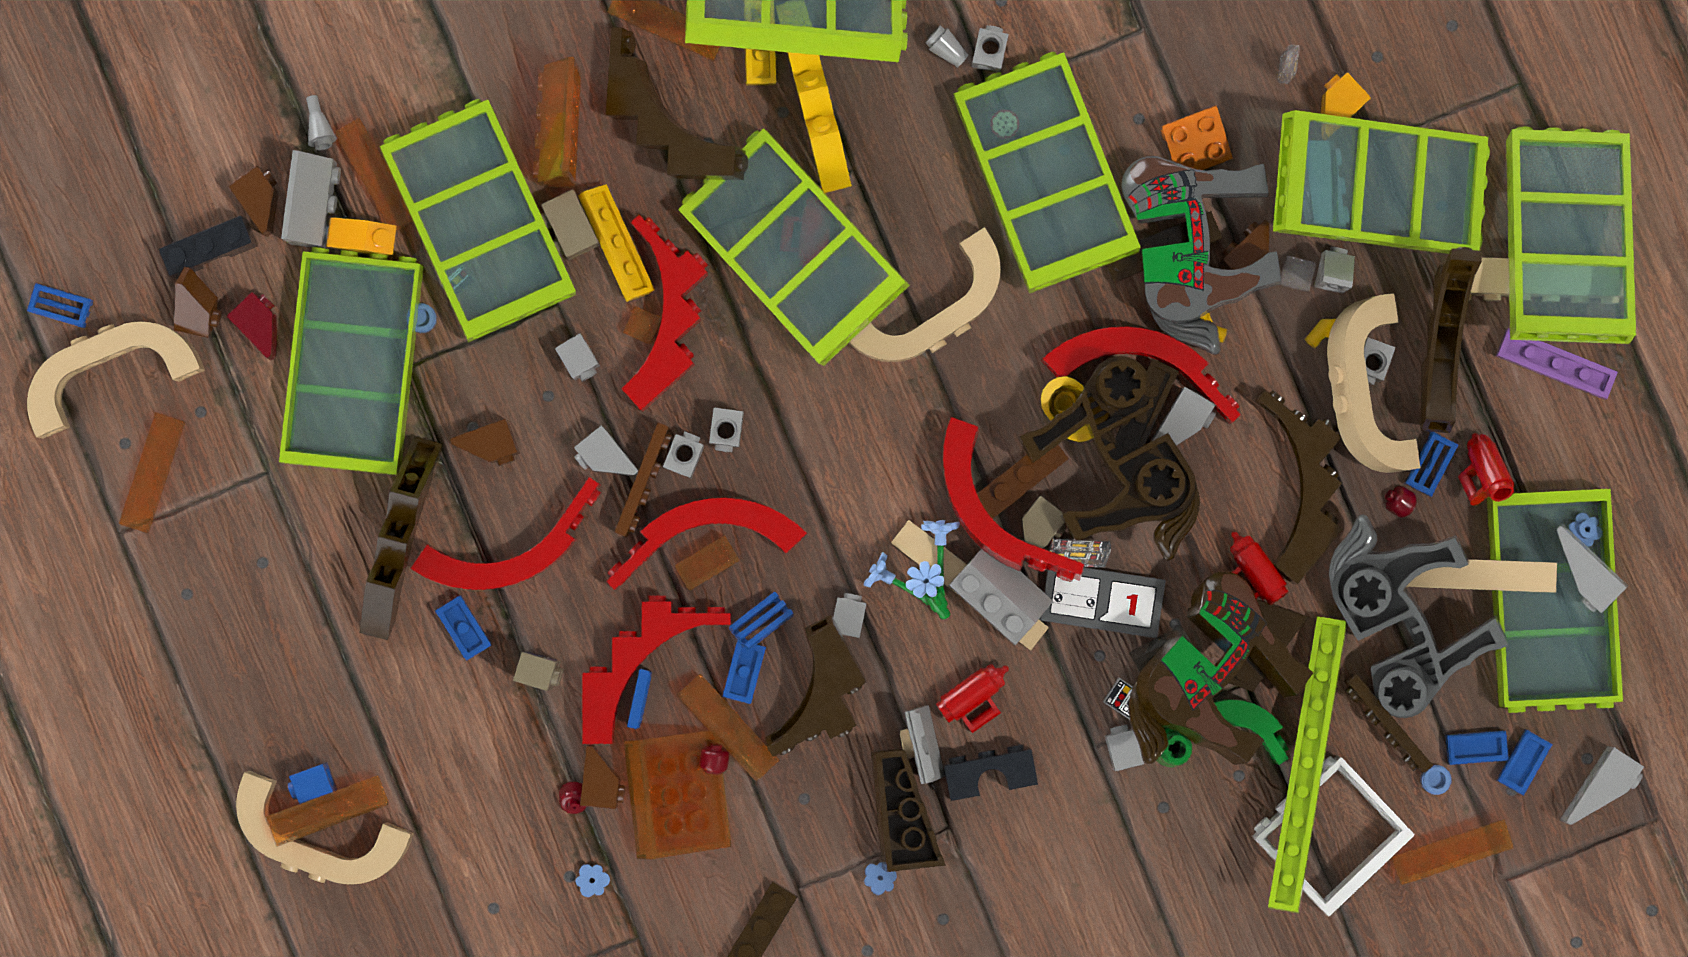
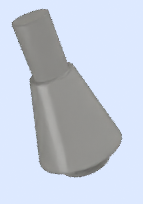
(320, 132)

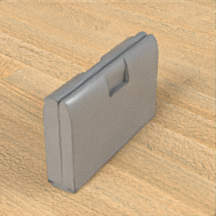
(924, 744)

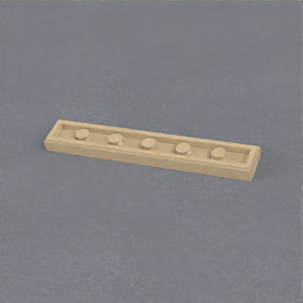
(922, 547)
(1492, 576)

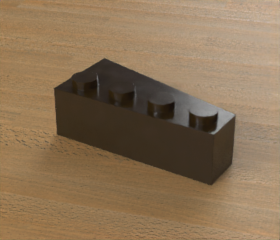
(901, 815)

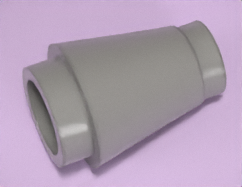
(946, 46)

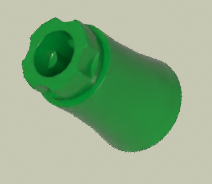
(1176, 759)

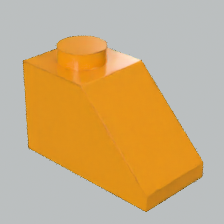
(1343, 96)
(361, 236)

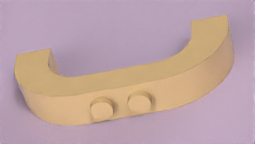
(955, 319)
(46, 388)
(1352, 391)
(321, 864)

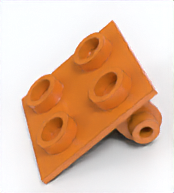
(1197, 140)

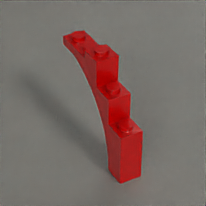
(668, 360)
(604, 689)

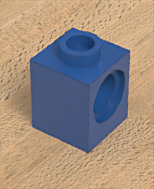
(311, 783)

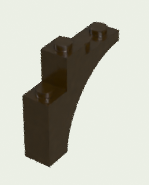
(823, 707)

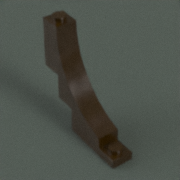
(634, 98)
(396, 538)

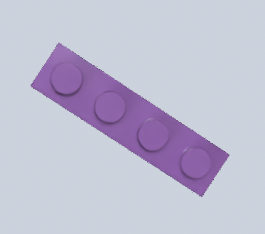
(1558, 365)

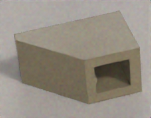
(1042, 523)

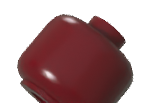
(1400, 501)
(714, 759)
(571, 798)

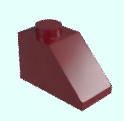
(257, 322)

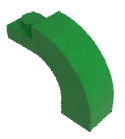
(1258, 721)

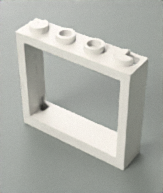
(1370, 865)

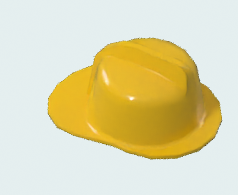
(1058, 397)

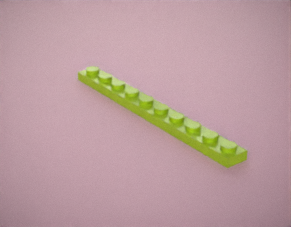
(1307, 765)

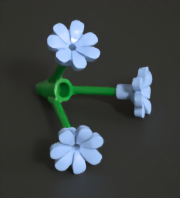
(925, 583)

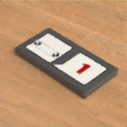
(1106, 602)

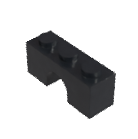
(208, 245)
(964, 774)

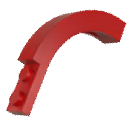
(1146, 343)
(731, 511)
(993, 539)
(482, 576)

